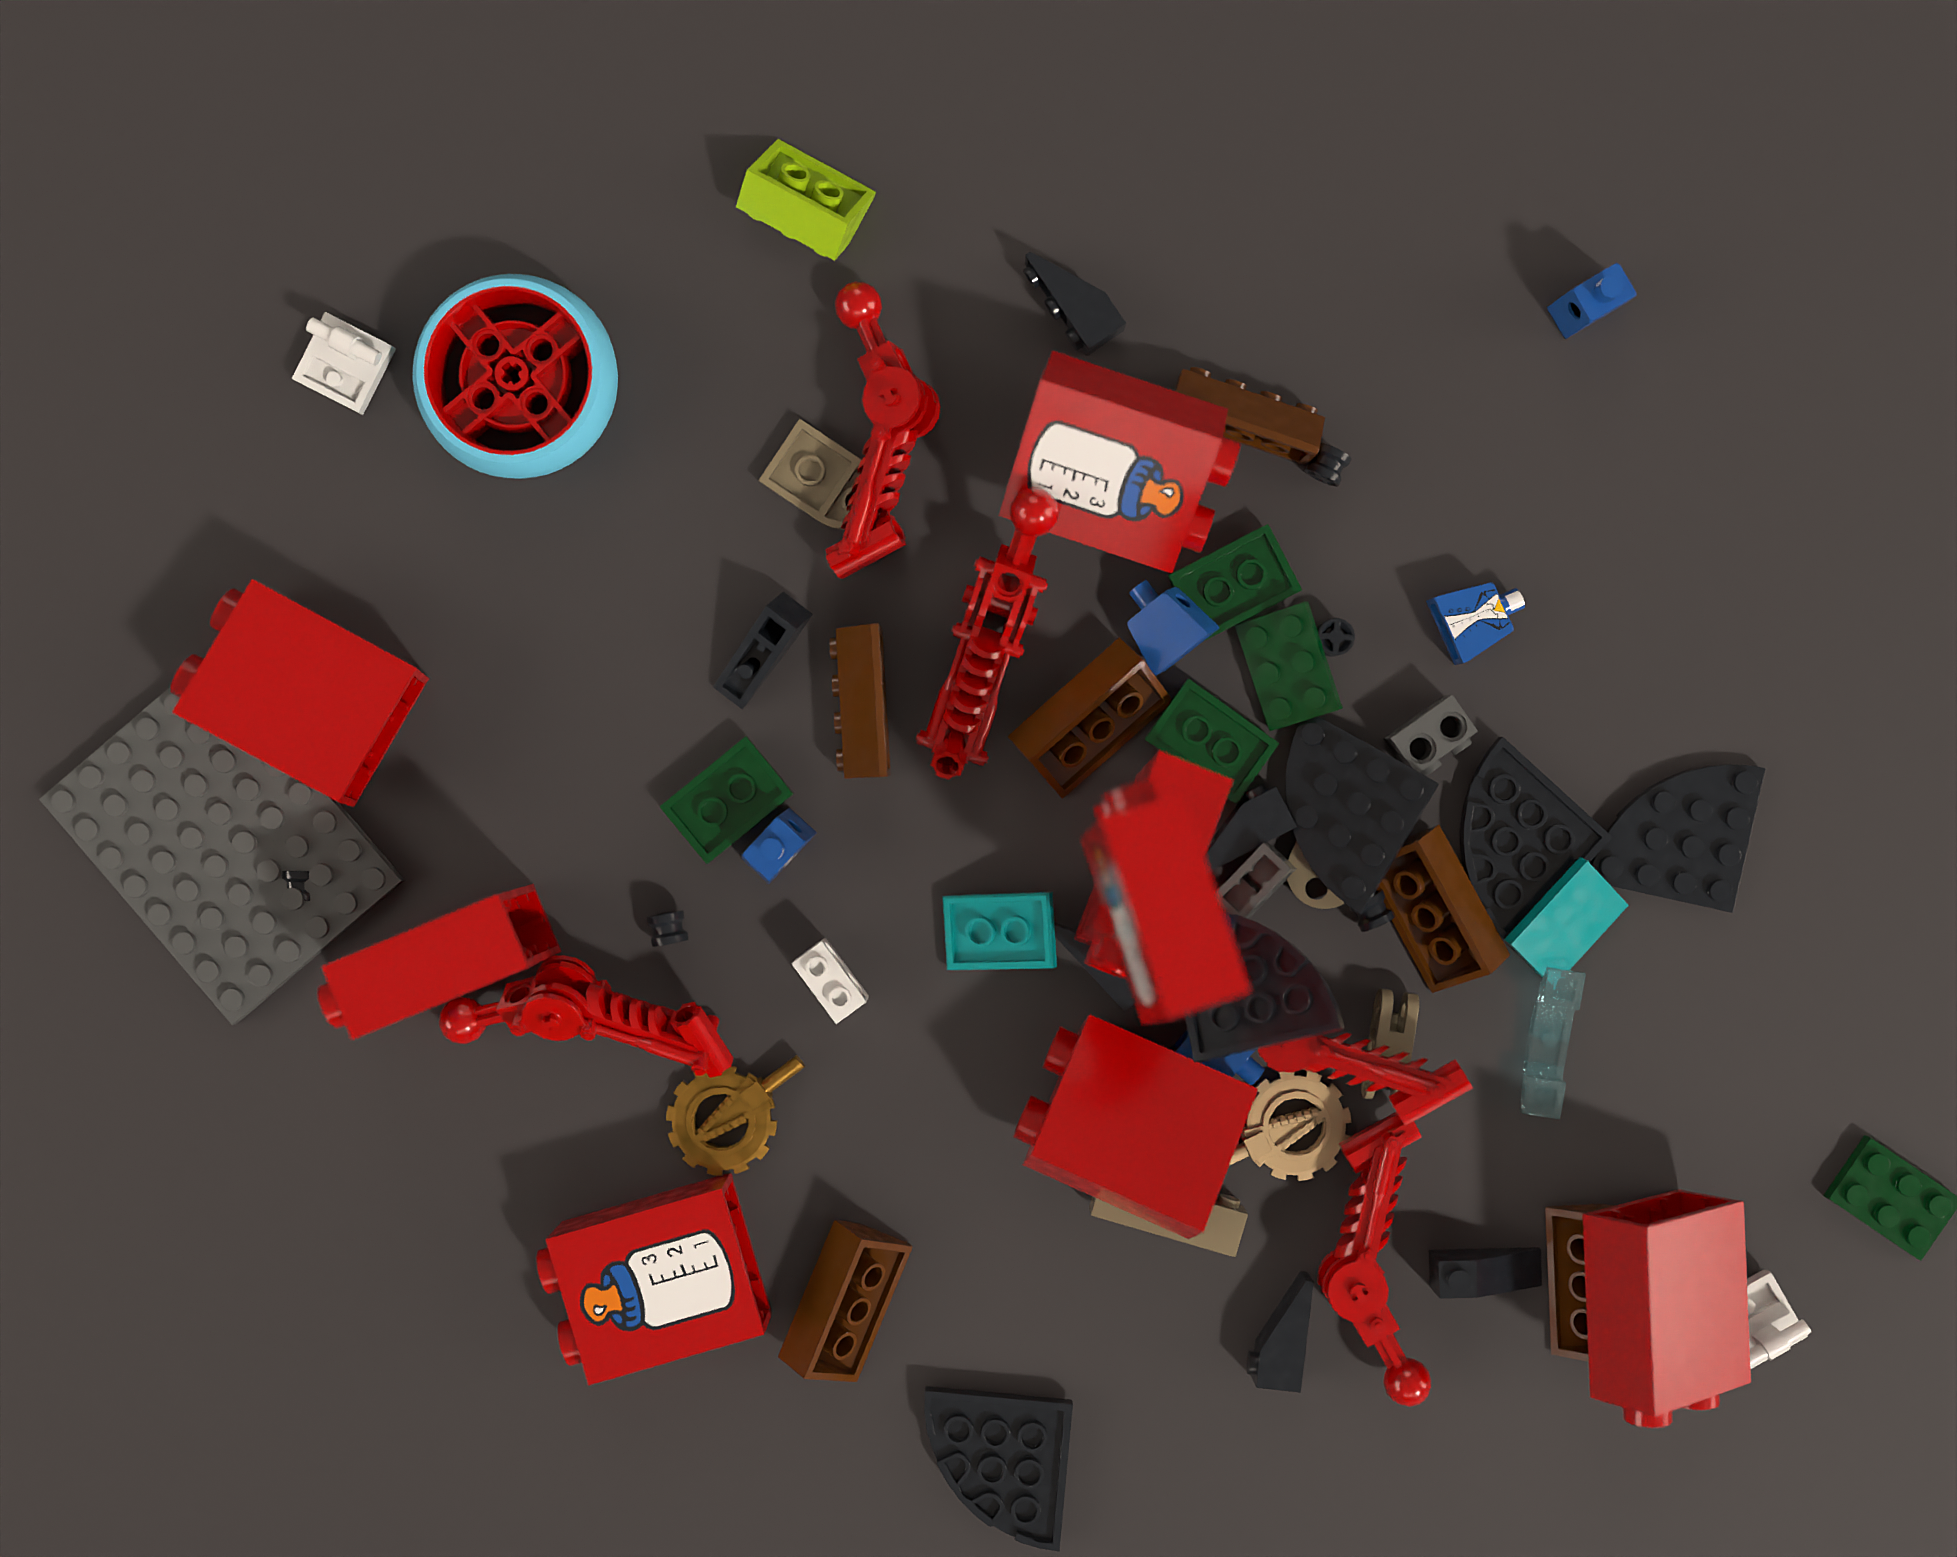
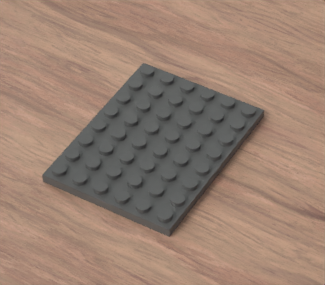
(201, 848)

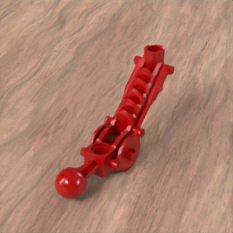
(901, 412)
(971, 690)
(570, 1002)
(1417, 1088)
(1350, 1272)

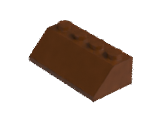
(1258, 419)
(862, 701)
(1091, 717)
(1440, 913)
(1567, 1279)
(844, 1302)

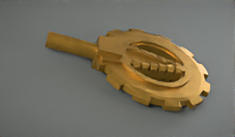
(747, 1100)

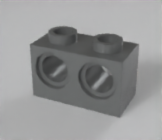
(1427, 729)
(1255, 881)

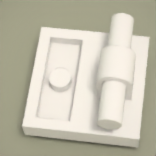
(343, 362)
(1771, 1319)

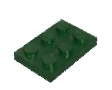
(1238, 579)
(1288, 666)
(1212, 737)
(726, 800)
(1892, 1197)

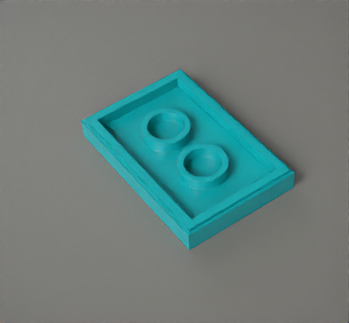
(1567, 919)
(1000, 931)

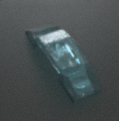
(1549, 1041)

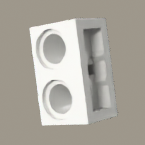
(830, 980)

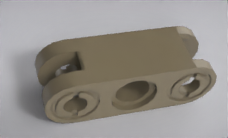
(1392, 1028)

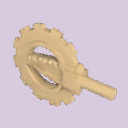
(1267, 1137)

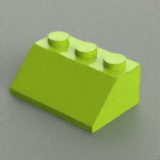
(804, 199)

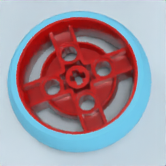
(462, 420)

